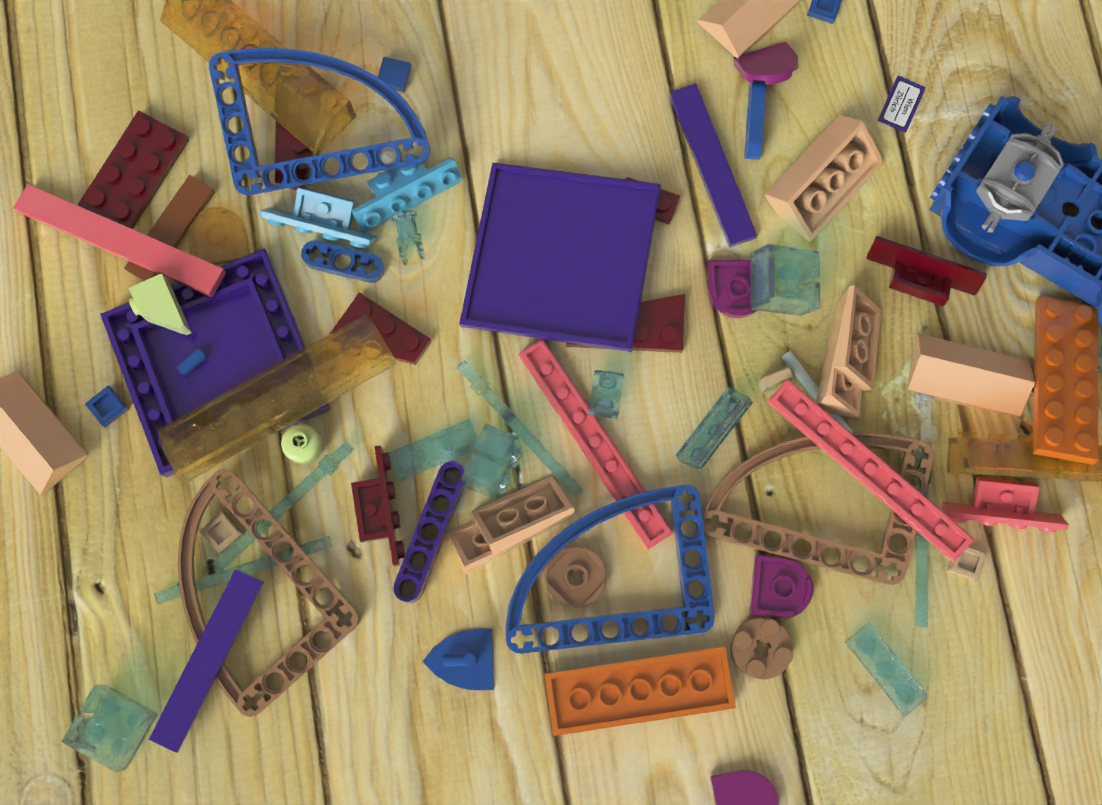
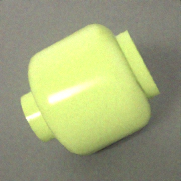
(295, 437)

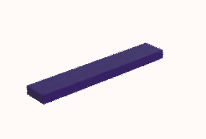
(712, 165)
(206, 661)

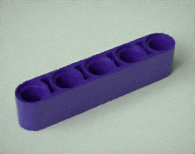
(429, 547)

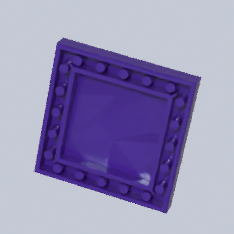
(237, 329)

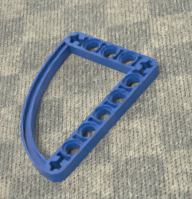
(317, 163)
(654, 617)

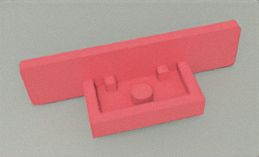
(1005, 503)

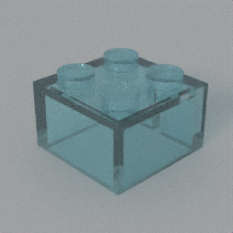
(777, 276)
(490, 469)
(113, 731)

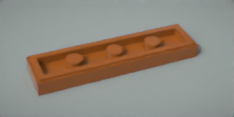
(176, 219)

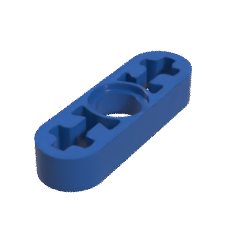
(755, 120)
(321, 264)

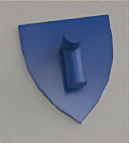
(464, 660)

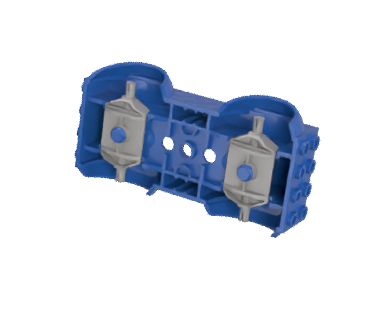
(1008, 195)

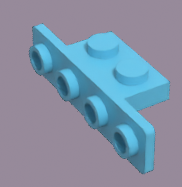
(403, 189)
(322, 214)

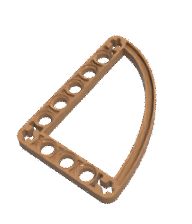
(818, 545)
(193, 610)

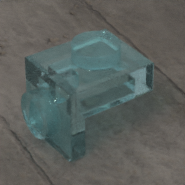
(606, 394)

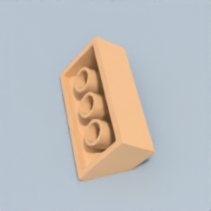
(825, 176)

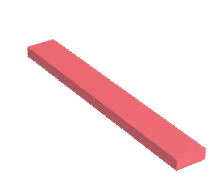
(120, 240)
(593, 440)
(871, 471)

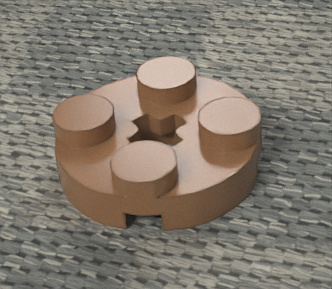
(593, 577)
(756, 665)

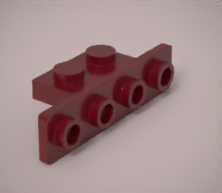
(924, 273)
(374, 508)

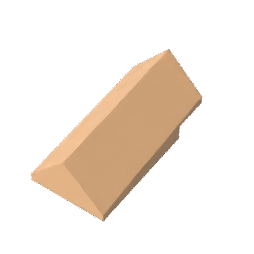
(744, 22)
(850, 354)
(970, 376)
(35, 435)
(510, 523)

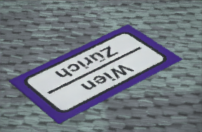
(901, 104)

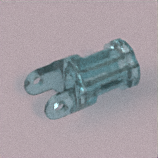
(407, 234)

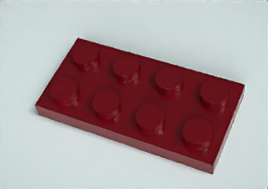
(134, 170)

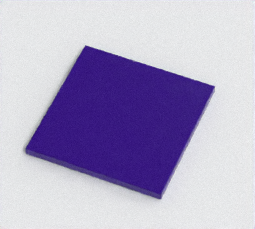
(561, 256)

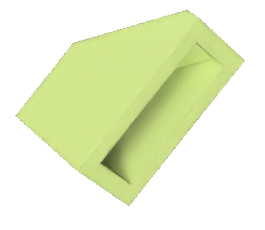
(158, 304)

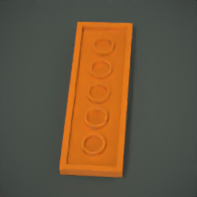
(1066, 380)
(639, 691)

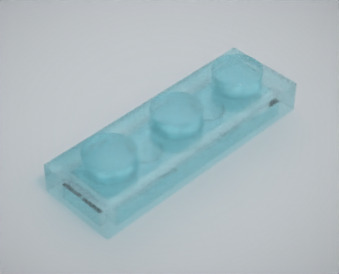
(714, 429)
(434, 450)
(887, 669)

